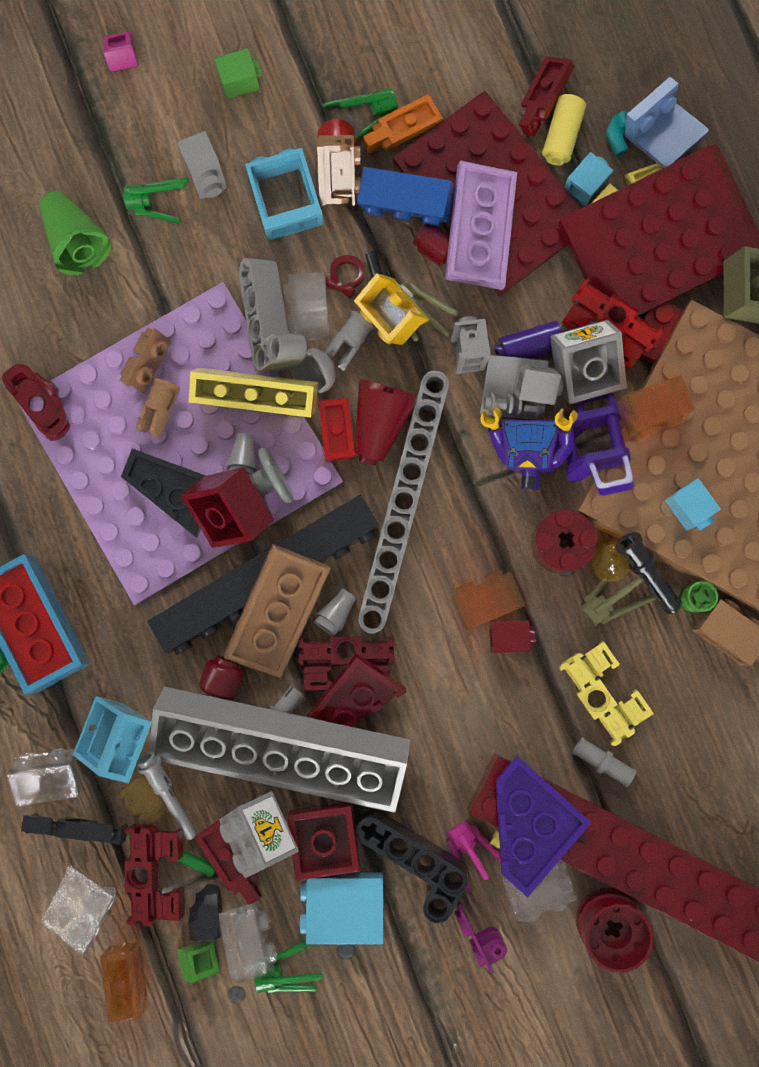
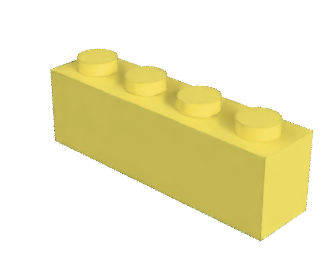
(253, 392)

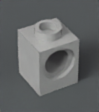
(538, 384)

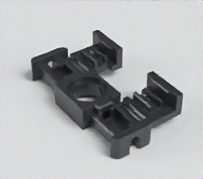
(73, 829)

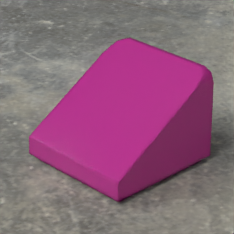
(119, 51)

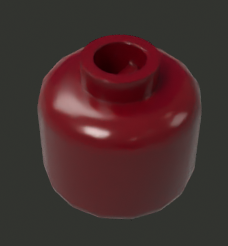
(221, 678)

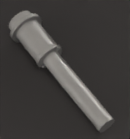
(150, 766)

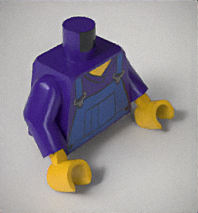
(531, 444)

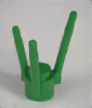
(380, 103)
(140, 196)
(278, 983)

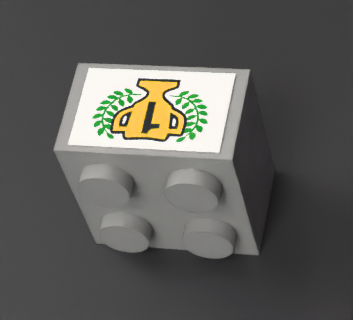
(589, 361)
(257, 835)

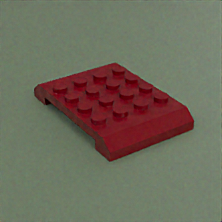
(662, 232)

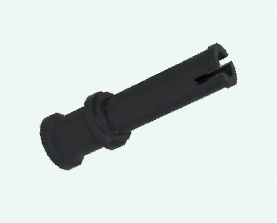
(644, 564)

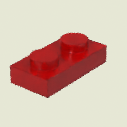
(662, 315)
(336, 429)

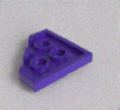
(533, 825)

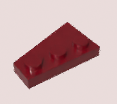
(356, 693)

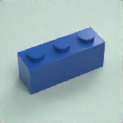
(406, 196)

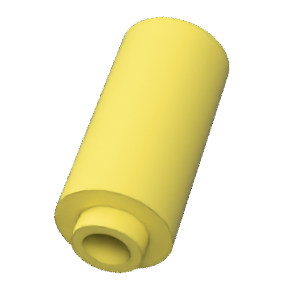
(564, 129)

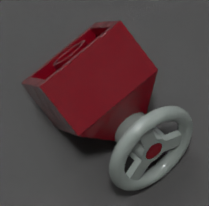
(233, 503)

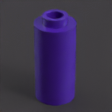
(529, 342)

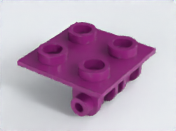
(486, 945)

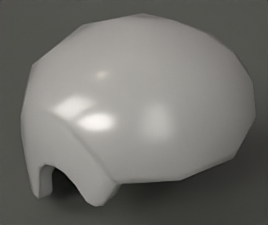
(316, 368)

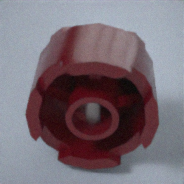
(581, 541)

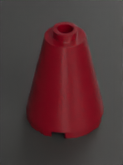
(379, 419)

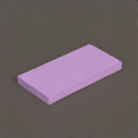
(481, 225)

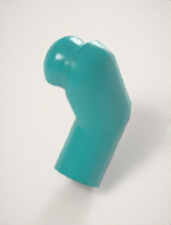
(615, 133)

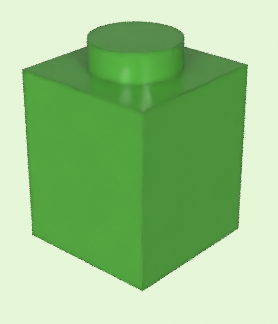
(238, 73)

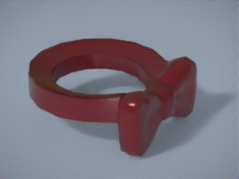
(349, 288)

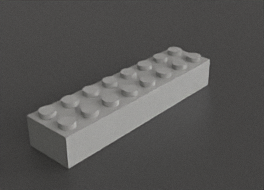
(279, 749)

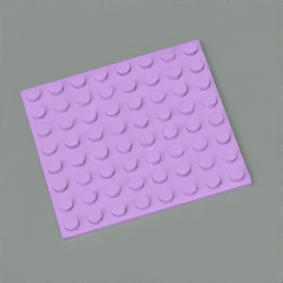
(135, 534)

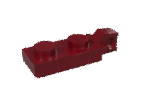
(544, 93)
(221, 858)

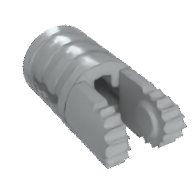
(350, 335)

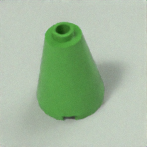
(72, 235)

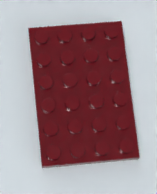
(487, 137)

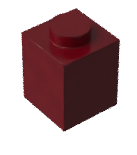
(511, 636)

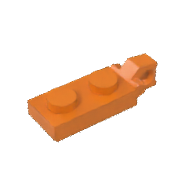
(403, 125)

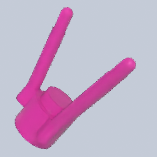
(463, 838)

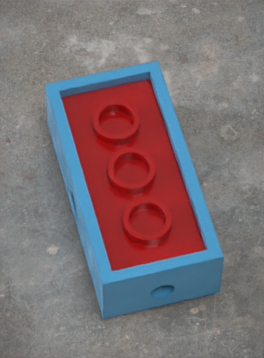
(35, 628)

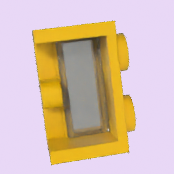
(390, 309)

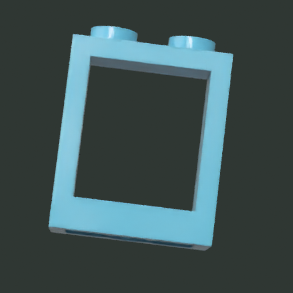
(290, 221)
(113, 725)

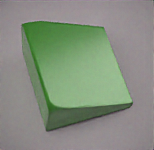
(198, 961)

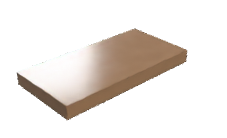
(276, 611)

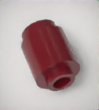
(432, 244)

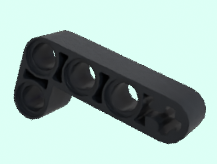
(408, 859)

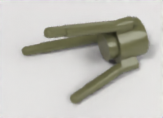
(415, 294)
(598, 608)

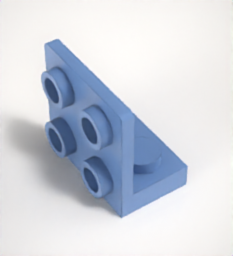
(663, 127)

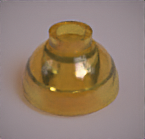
(608, 563)

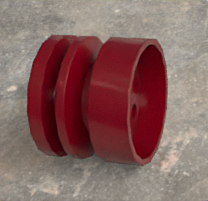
(623, 945)

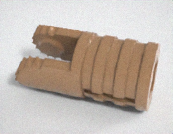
(157, 407)

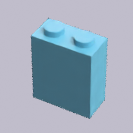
(343, 909)

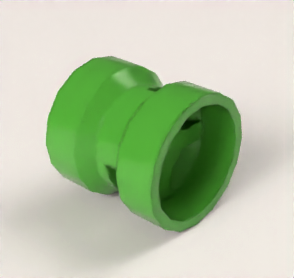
(704, 598)

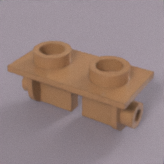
(151, 349)

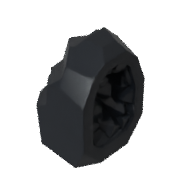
(204, 916)

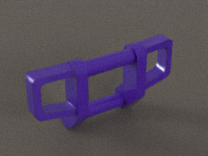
(590, 463)

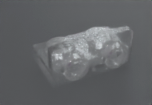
(44, 777)

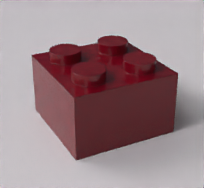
(324, 841)

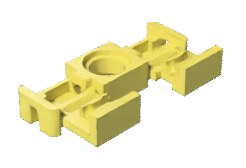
(583, 675)

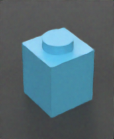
(588, 179)
(693, 505)

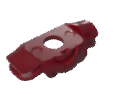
(25, 385)

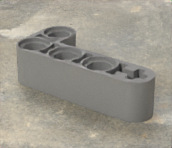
(266, 320)

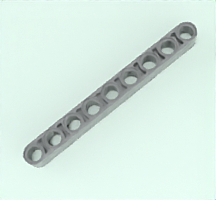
(419, 459)

